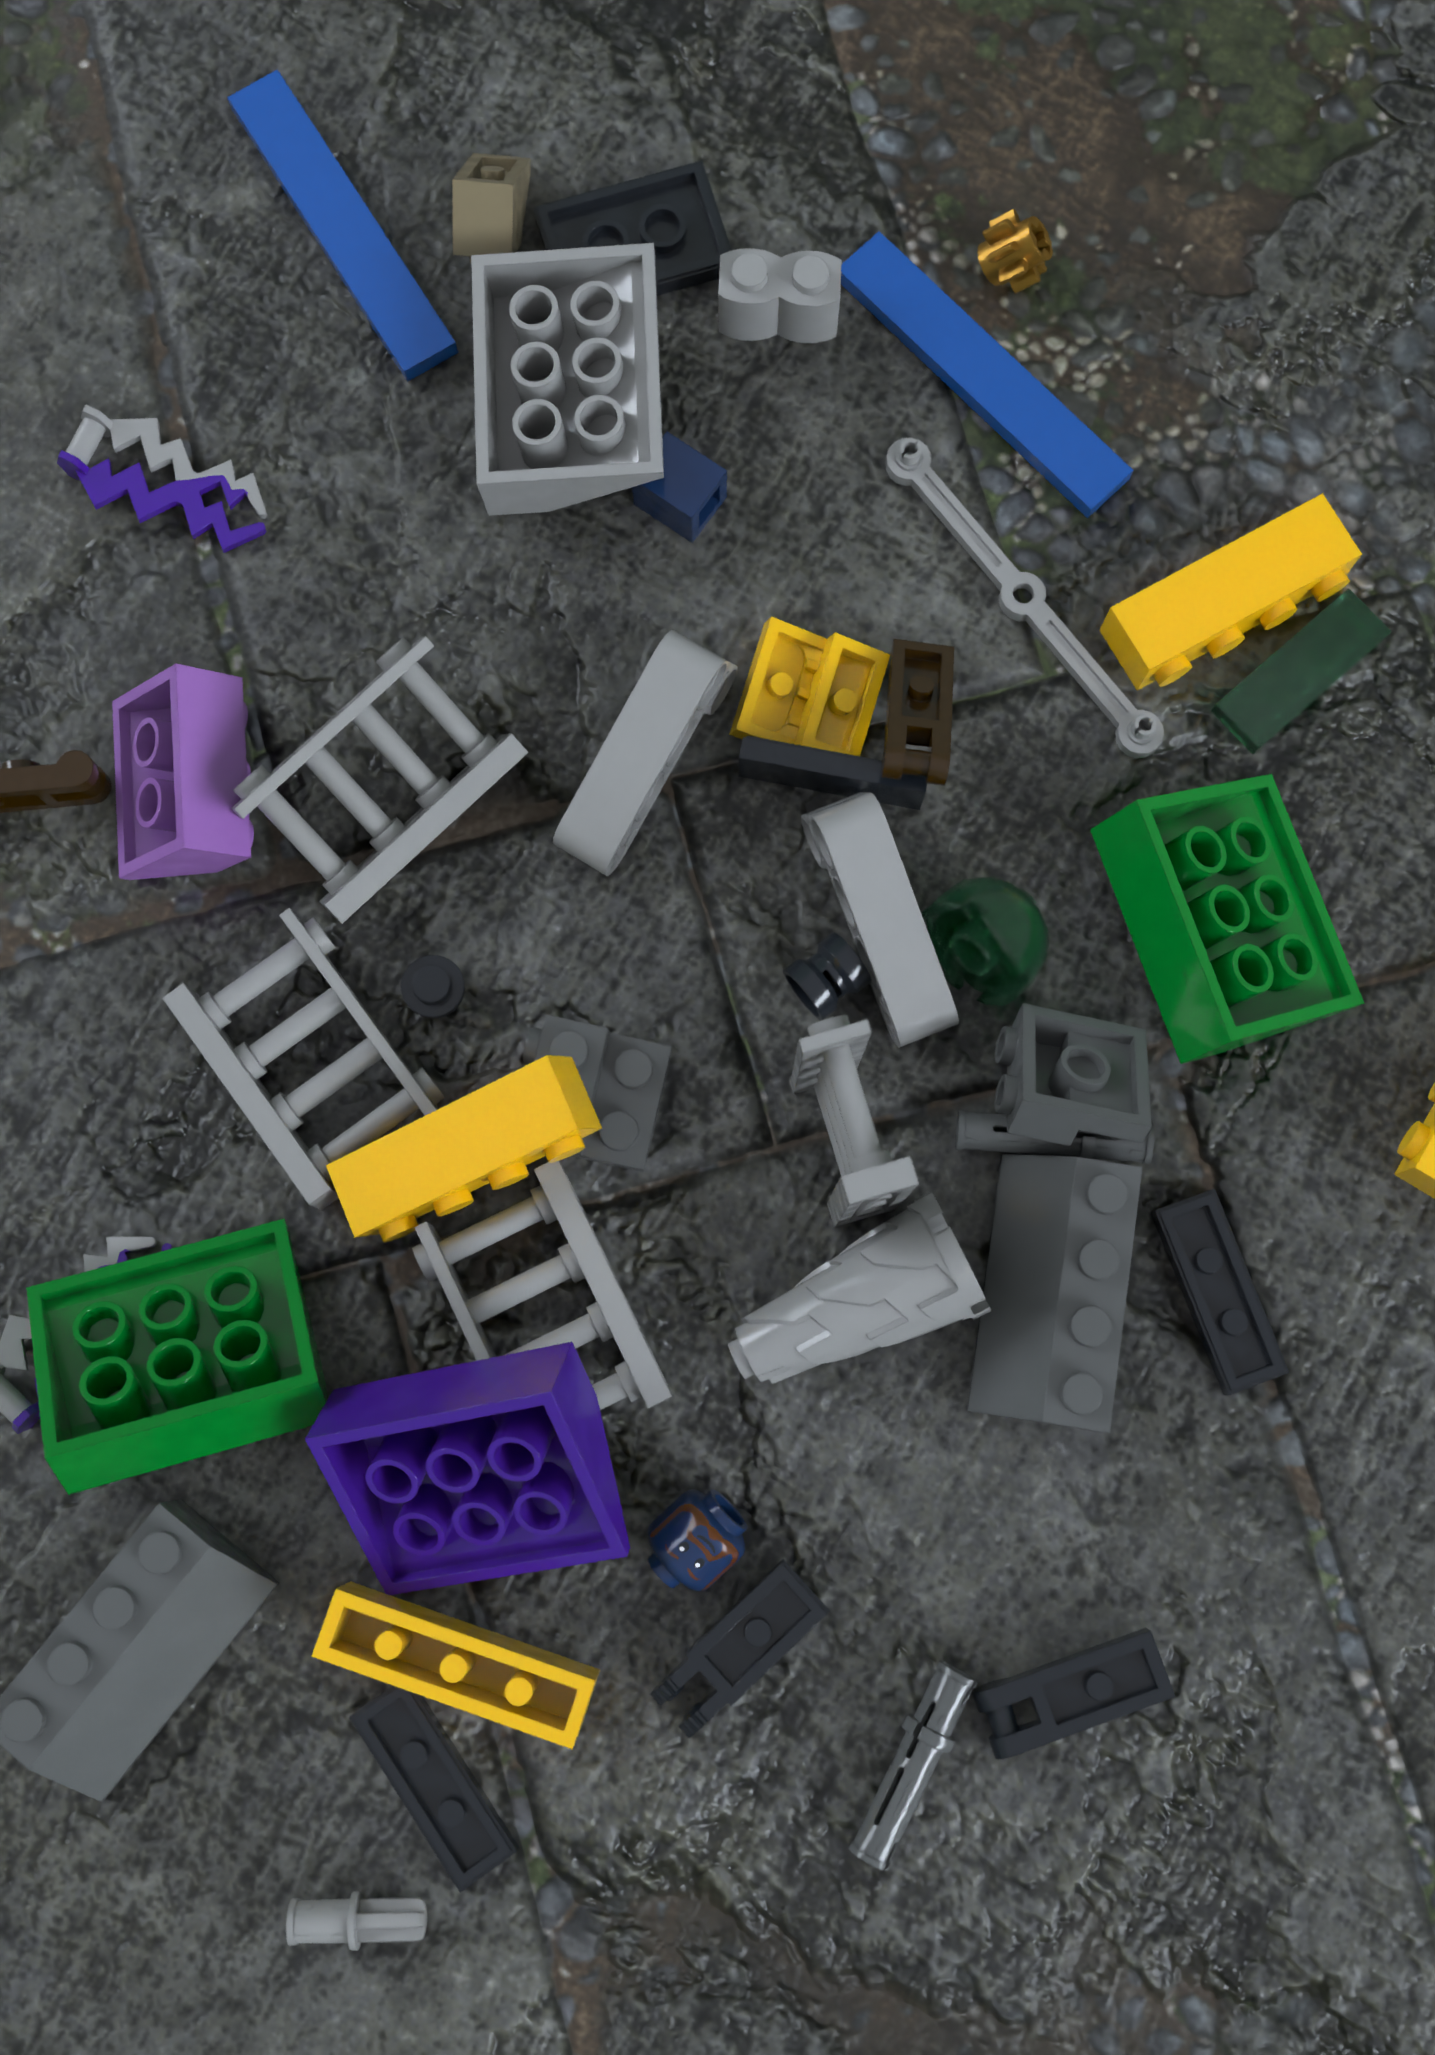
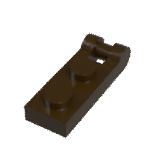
(919, 711)
(68, 783)

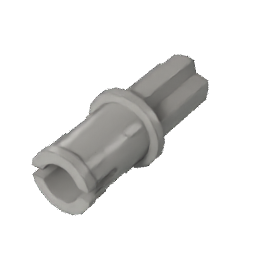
(356, 1920)

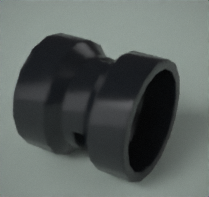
(827, 976)

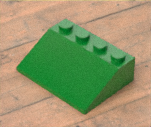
(1225, 915)
(173, 1357)

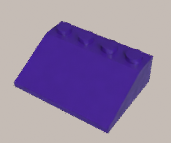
(473, 1470)

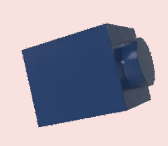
(687, 493)

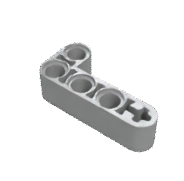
(642, 750)
(882, 915)

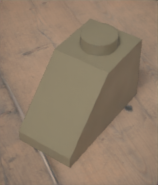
(489, 204)

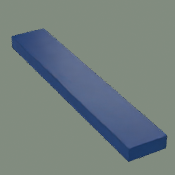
(343, 225)
(984, 375)

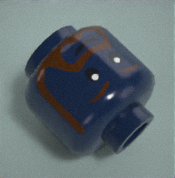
(696, 1540)

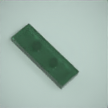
(1300, 671)

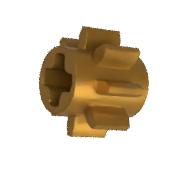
(1014, 251)

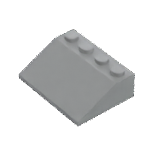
(565, 375)

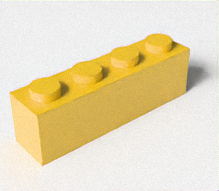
(1231, 592)
(464, 1147)
(456, 1663)

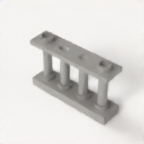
(393, 841)
(243, 1065)
(869, 1177)
(578, 1260)

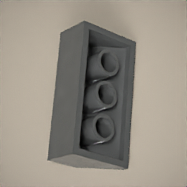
(1055, 1290)
(131, 1651)

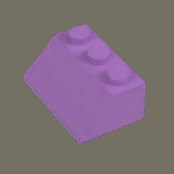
(177, 772)

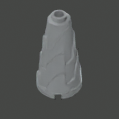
(872, 1295)

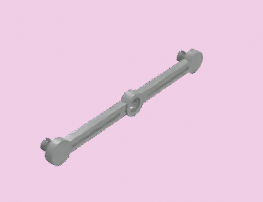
(1137, 731)

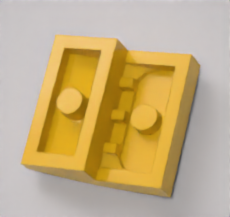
(810, 689)

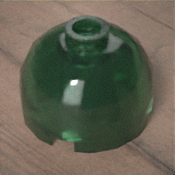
(988, 937)

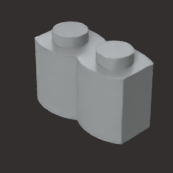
(779, 295)

